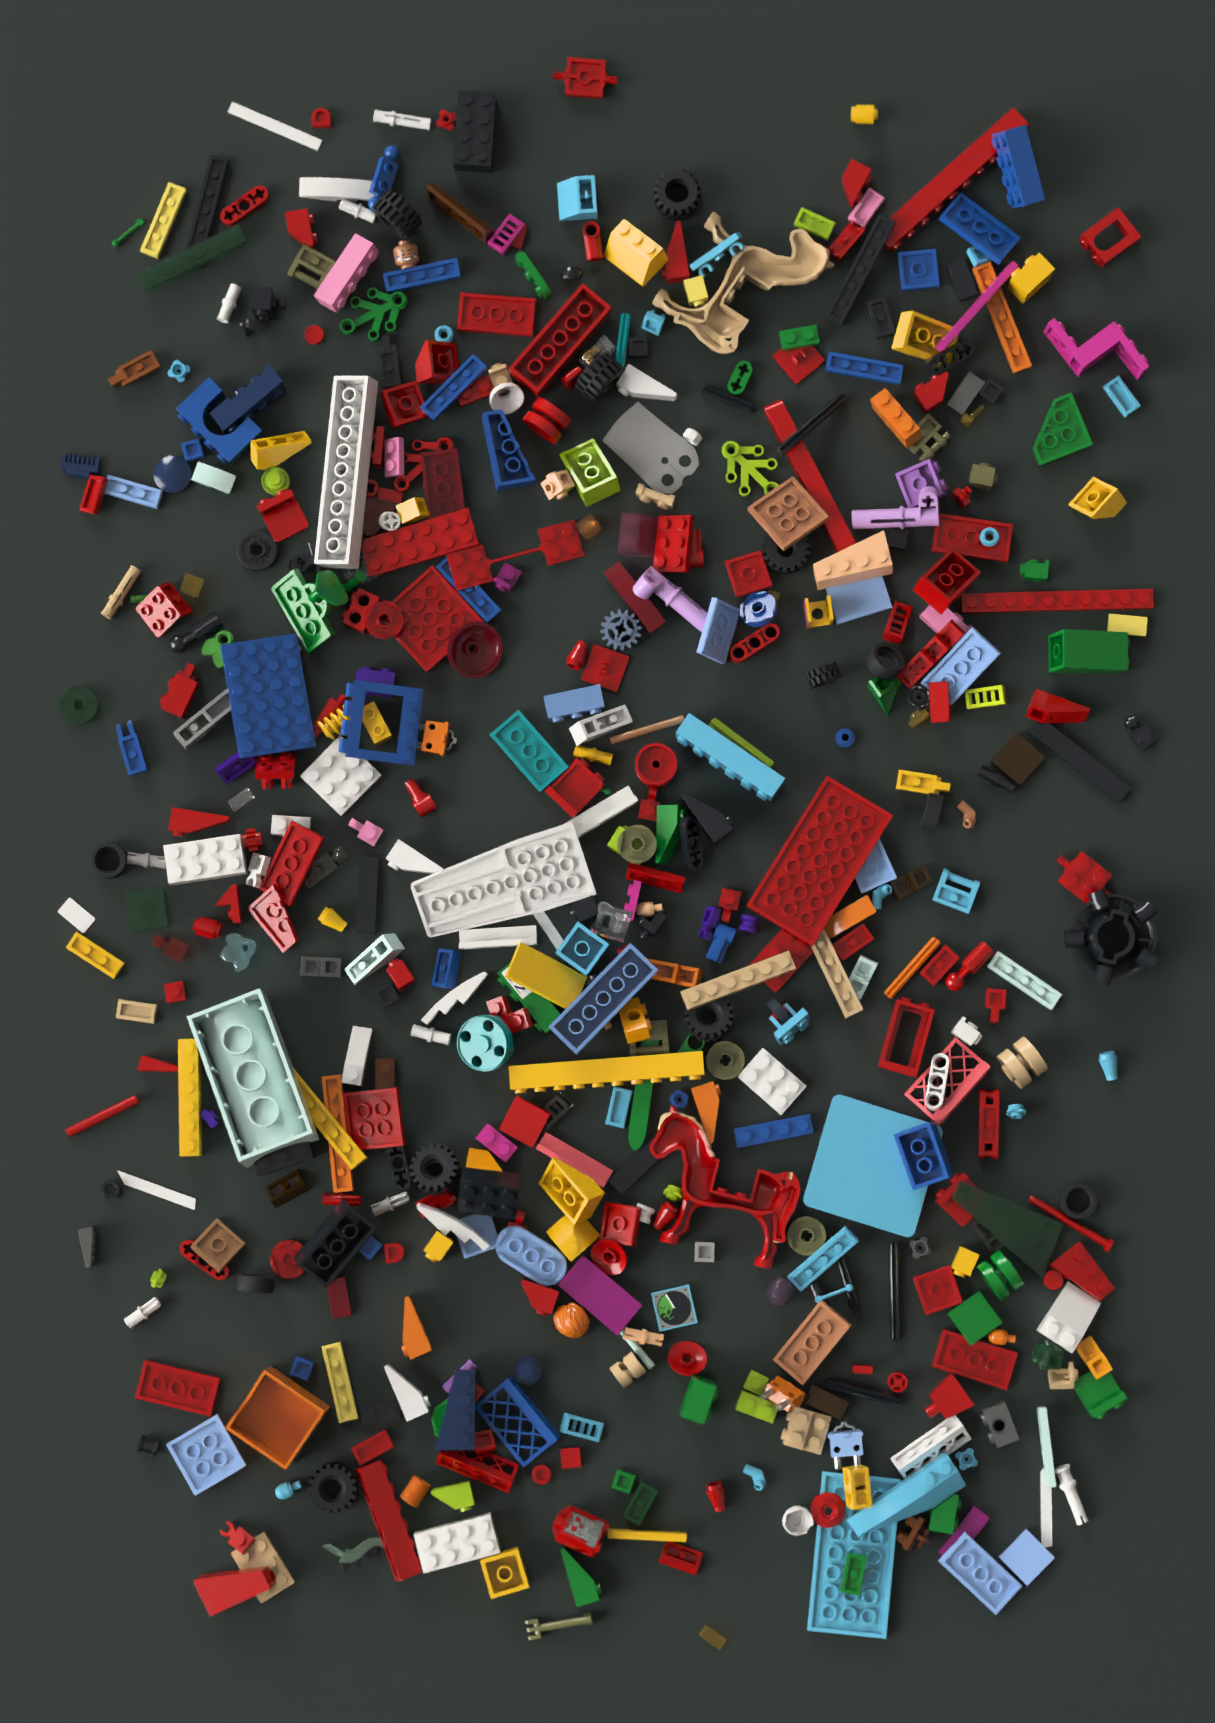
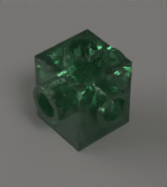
(1047, 1355)

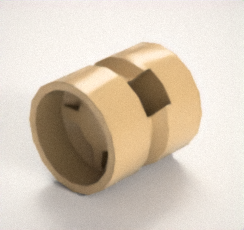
(627, 1370)

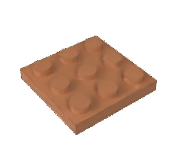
(788, 513)

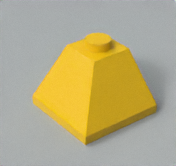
(1098, 500)
(572, 1238)

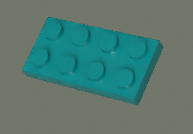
(529, 751)

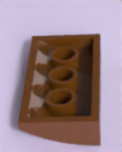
(459, 213)

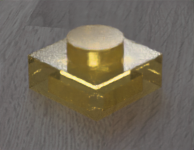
(192, 585)
(917, 717)

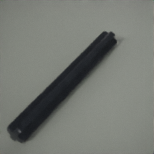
(811, 424)
(894, 1291)

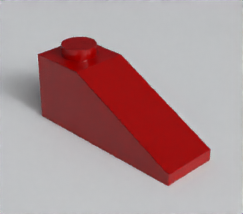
(676, 268)
(190, 822)

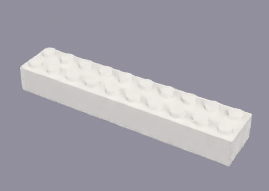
(346, 472)

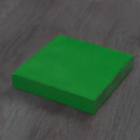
(974, 1318)

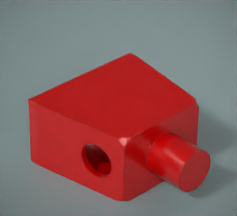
(948, 1398)

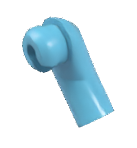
(880, 893)
(757, 1476)

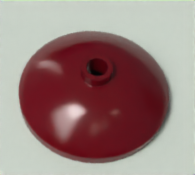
(482, 657)

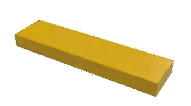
(647, 1535)

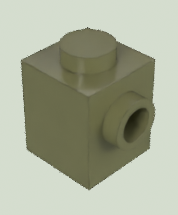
(982, 476)

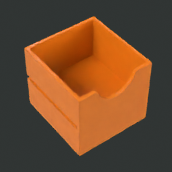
(277, 1417)

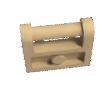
(662, 500)

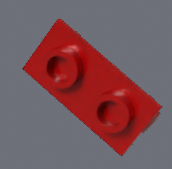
(439, 1201)

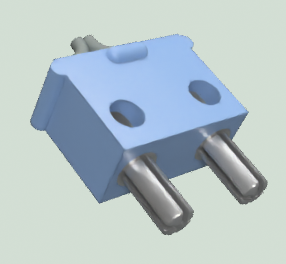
(845, 1441)

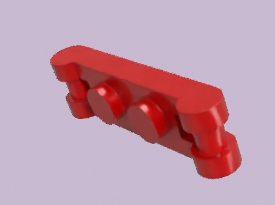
(988, 1124)

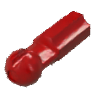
(970, 964)

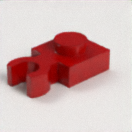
(239, 1538)

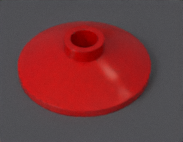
(605, 1261)
(689, 1352)

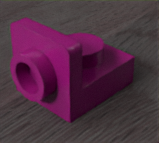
(507, 578)

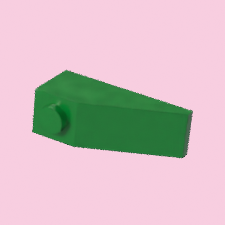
(668, 831)
(581, 1582)

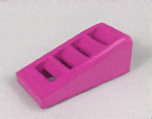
(492, 242)

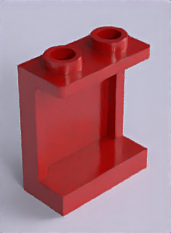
(576, 787)

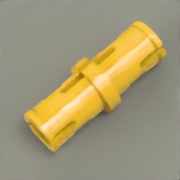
(593, 754)

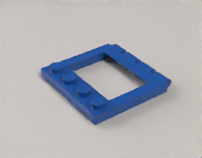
(408, 725)

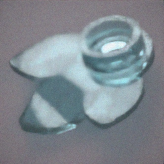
(235, 952)

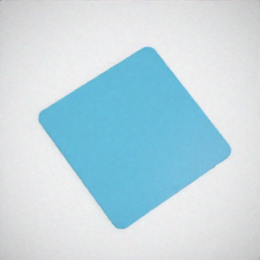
(861, 1168)

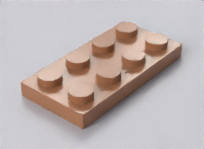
(812, 1342)

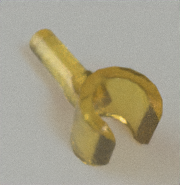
(967, 419)

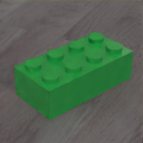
(698, 1399)

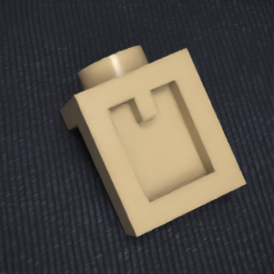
(499, 375)

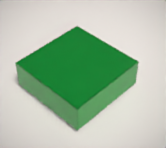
(623, 1481)

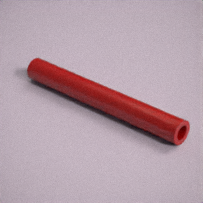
(101, 1116)

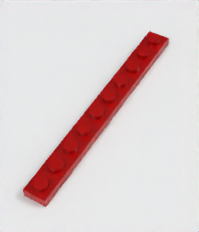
(1057, 601)

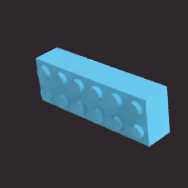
(729, 757)

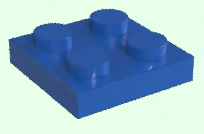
(918, 270)

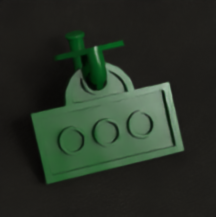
(311, 603)

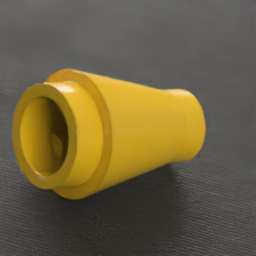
(332, 919)

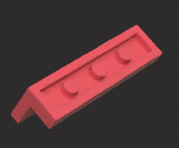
(556, 1148)

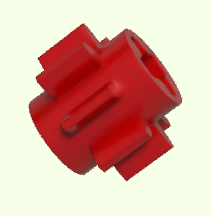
(252, 839)

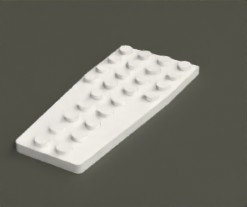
(505, 883)

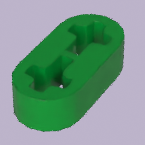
(736, 376)

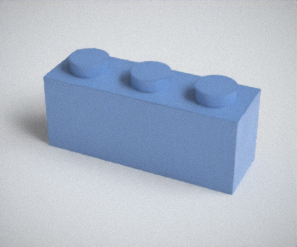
(574, 703)

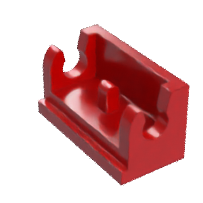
(846, 241)

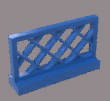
(532, 1414)

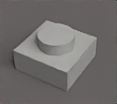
(704, 1252)

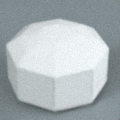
(692, 436)

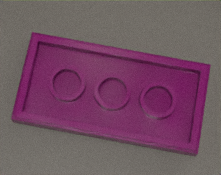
(600, 1295)

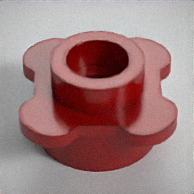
(449, 125)

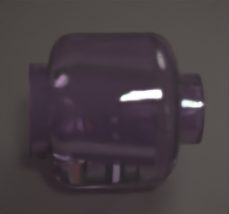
(779, 1292)

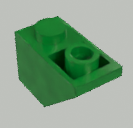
(943, 1516)

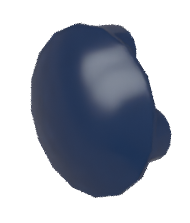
(172, 474)

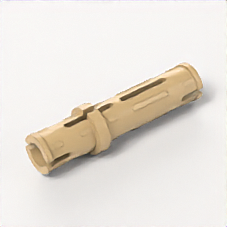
(121, 591)

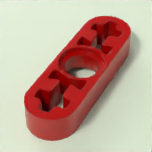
(230, 209)
(213, 1272)

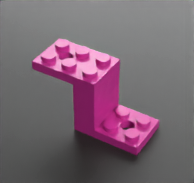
(1095, 349)

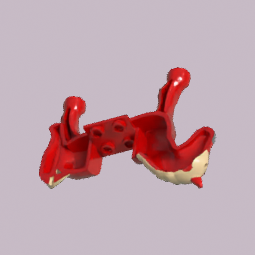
(769, 1200)

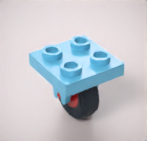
(790, 1024)

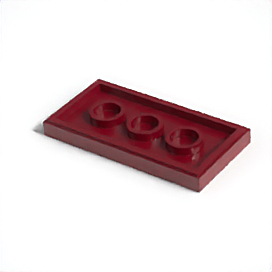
(442, 482)

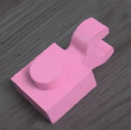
(368, 832)

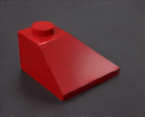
(436, 362)

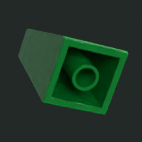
(1088, 651)

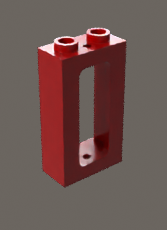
(926, 1015)

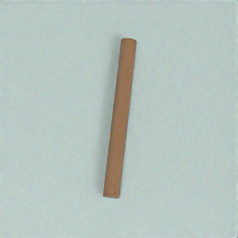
(647, 729)

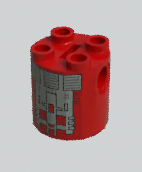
(579, 1530)

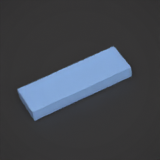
(133, 492)

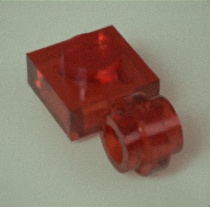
(174, 949)

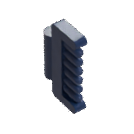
(79, 470)

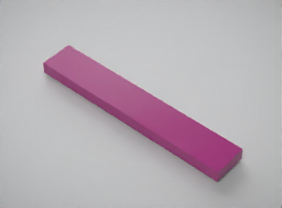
(976, 307)

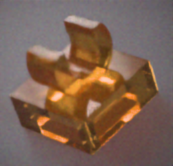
(588, 527)

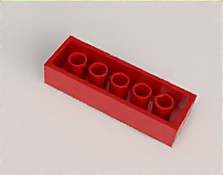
(560, 340)

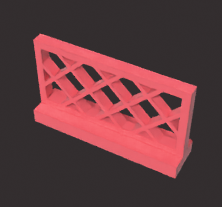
(960, 1092)

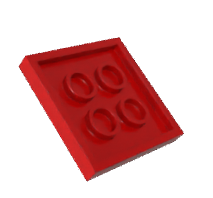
(374, 1118)

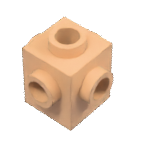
(554, 487)

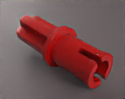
(335, 1199)

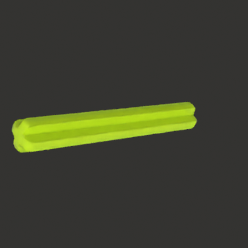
(739, 741)

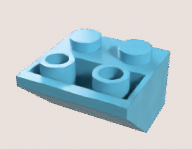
(577, 198)

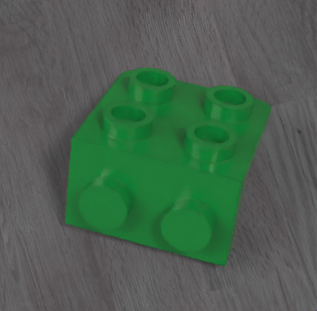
(1099, 1394)

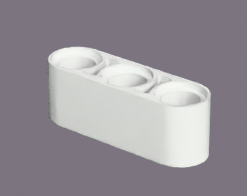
(936, 1072)

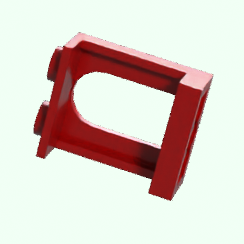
(1102, 257)

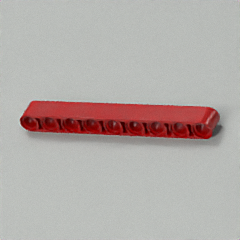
(809, 476)

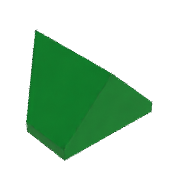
(884, 692)

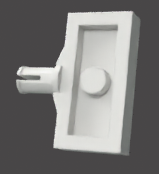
(280, 823)

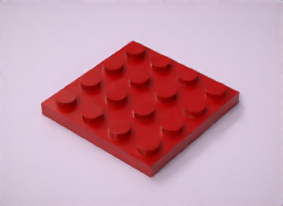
(430, 617)

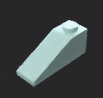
(374, 957)

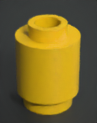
(864, 114)

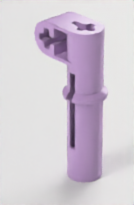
(901, 516)
(655, 582)

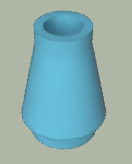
(1108, 1062)

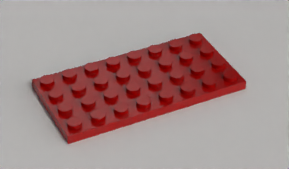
(819, 861)

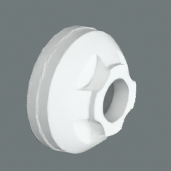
(509, 402)

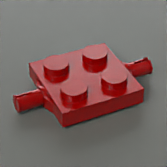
(585, 78)
(1083, 876)

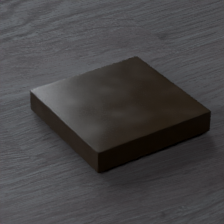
(1017, 759)

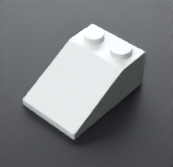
(1069, 1317)

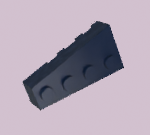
(249, 400)

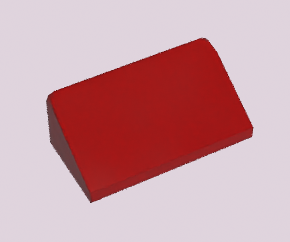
(681, 1557)

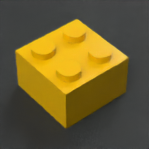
(1030, 278)
(505, 1572)

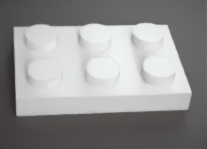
(771, 1081)

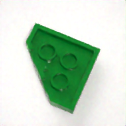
(1061, 432)

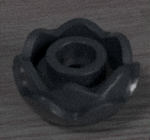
(571, 273)
(916, 691)

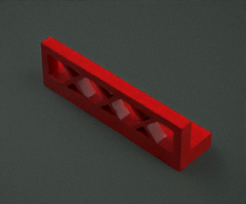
(476, 1468)

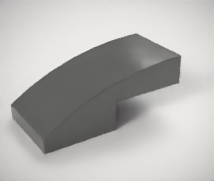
(966, 393)
(320, 967)

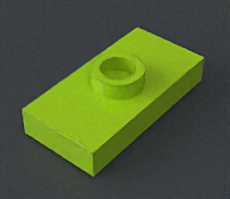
(814, 224)

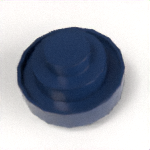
(527, 1370)

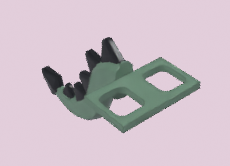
(355, 1556)

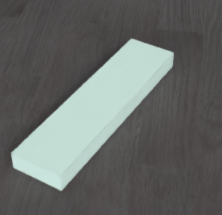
(1024, 980)
(1046, 1446)

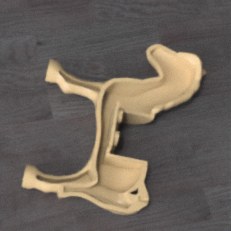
(718, 322)

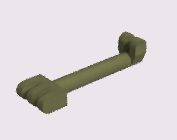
(538, 1628)

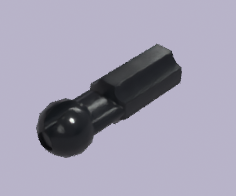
(197, 631)

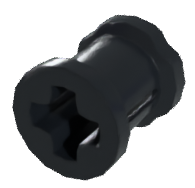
(149, 1445)

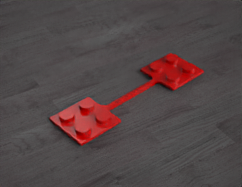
(472, 567)

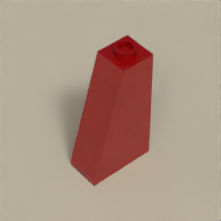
(232, 1587)

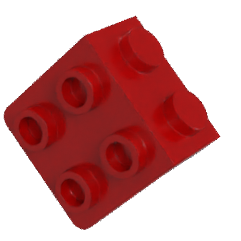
(282, 515)
(945, 1200)

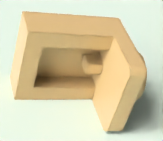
(1063, 1378)

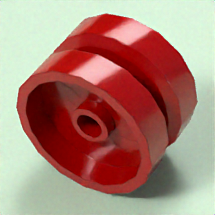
(547, 420)
(658, 776)

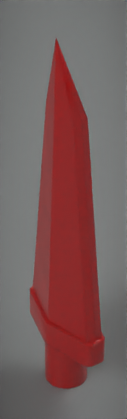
(330, 707)

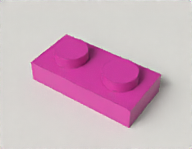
(633, 891)
(496, 1142)

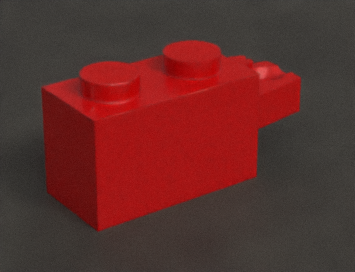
(181, 692)

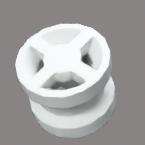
(393, 520)
(645, 1213)

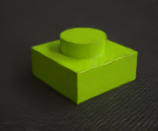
(755, 1382)

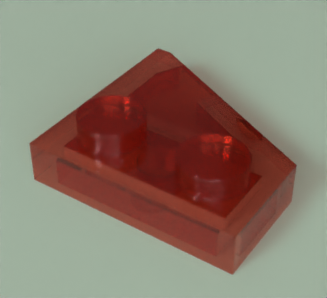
(373, 509)

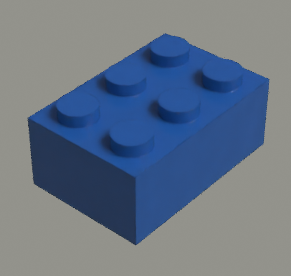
(923, 1155)

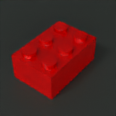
(946, 581)

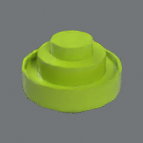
(275, 480)

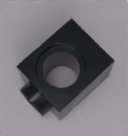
(584, 909)

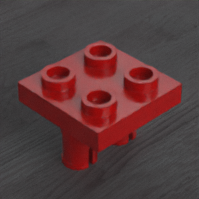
(276, 766)

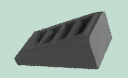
(87, 1242)

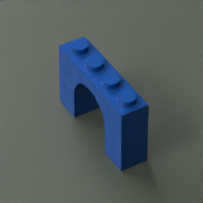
(194, 412)

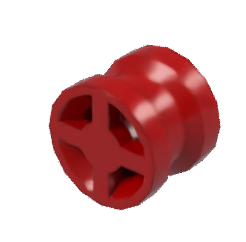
(899, 1384)

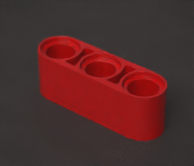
(749, 651)

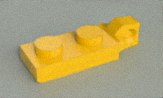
(920, 783)

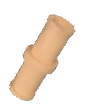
(643, 1336)

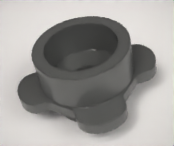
(923, 1243)

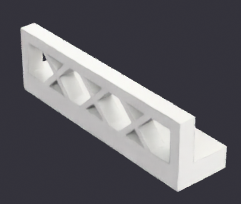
(604, 811)
(497, 937)
(929, 1445)

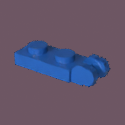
(131, 750)

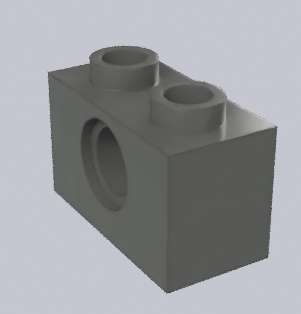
(999, 1412)

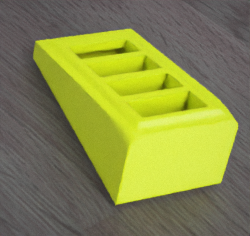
(1002, 697)

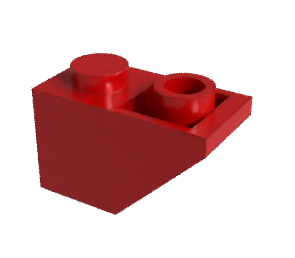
(854, 179)
(299, 227)
(932, 393)

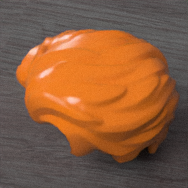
(571, 1320)

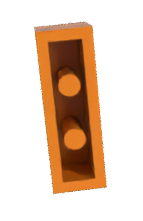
(896, 418)

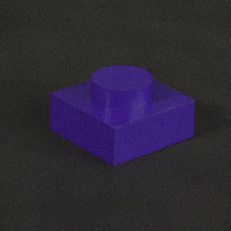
(210, 1118)

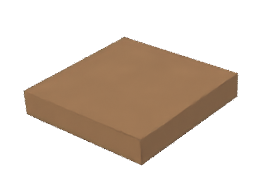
(218, 1245)

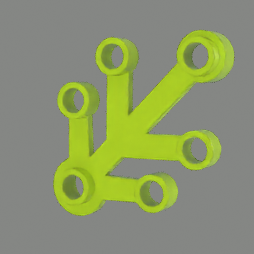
(747, 466)

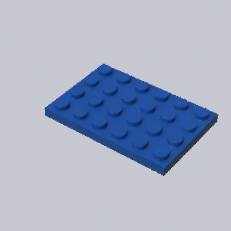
(267, 696)

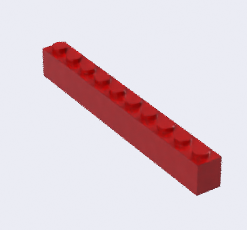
(948, 182)

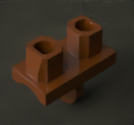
(909, 1541)

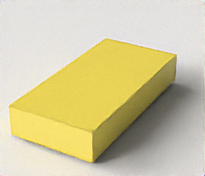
(1125, 623)

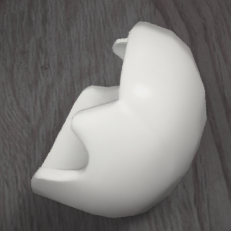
(797, 1520)

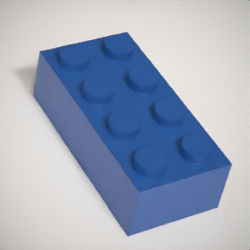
(1018, 166)

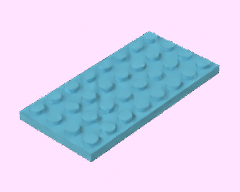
(843, 1612)

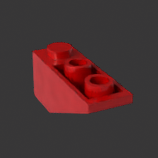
(1054, 709)

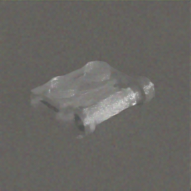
(617, 925)

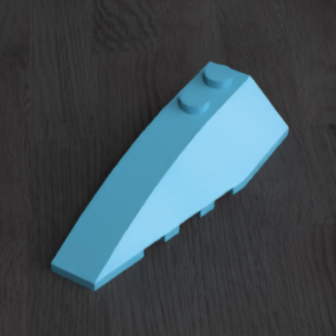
(911, 1496)

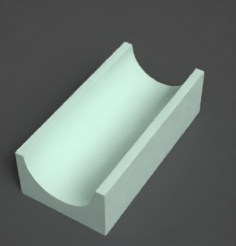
(252, 1076)

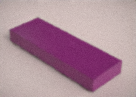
(971, 1524)

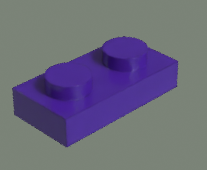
(234, 767)

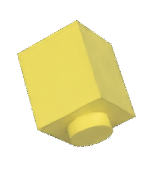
(696, 291)

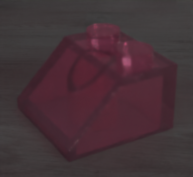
(637, 535)

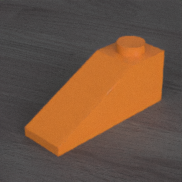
(707, 1104)
(414, 1335)

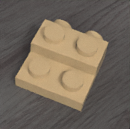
(806, 1430)

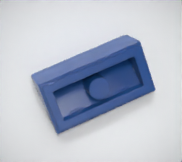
(446, 968)

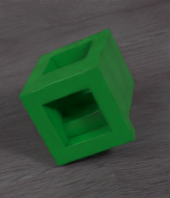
(1034, 570)

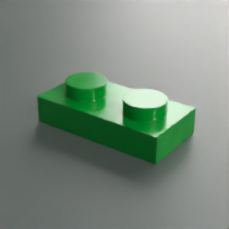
(799, 338)
(853, 1573)

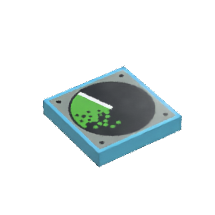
(674, 1307)

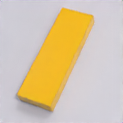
(95, 955)

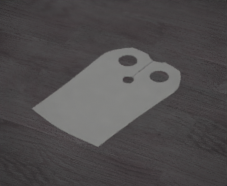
(644, 441)

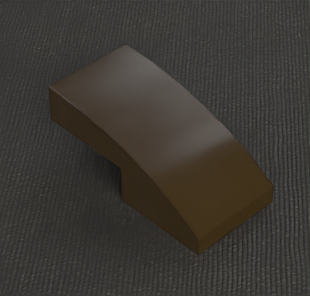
(911, 882)
(827, 1402)

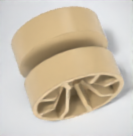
(1016, 1065)

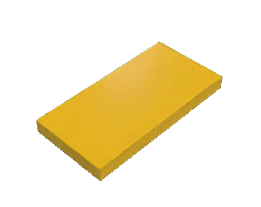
(545, 976)

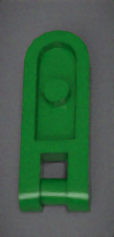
(533, 275)

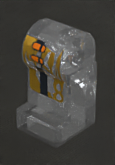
(602, 346)

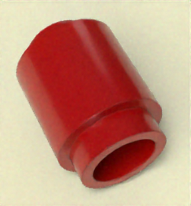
(207, 927)

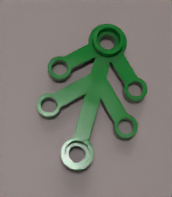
(376, 311)

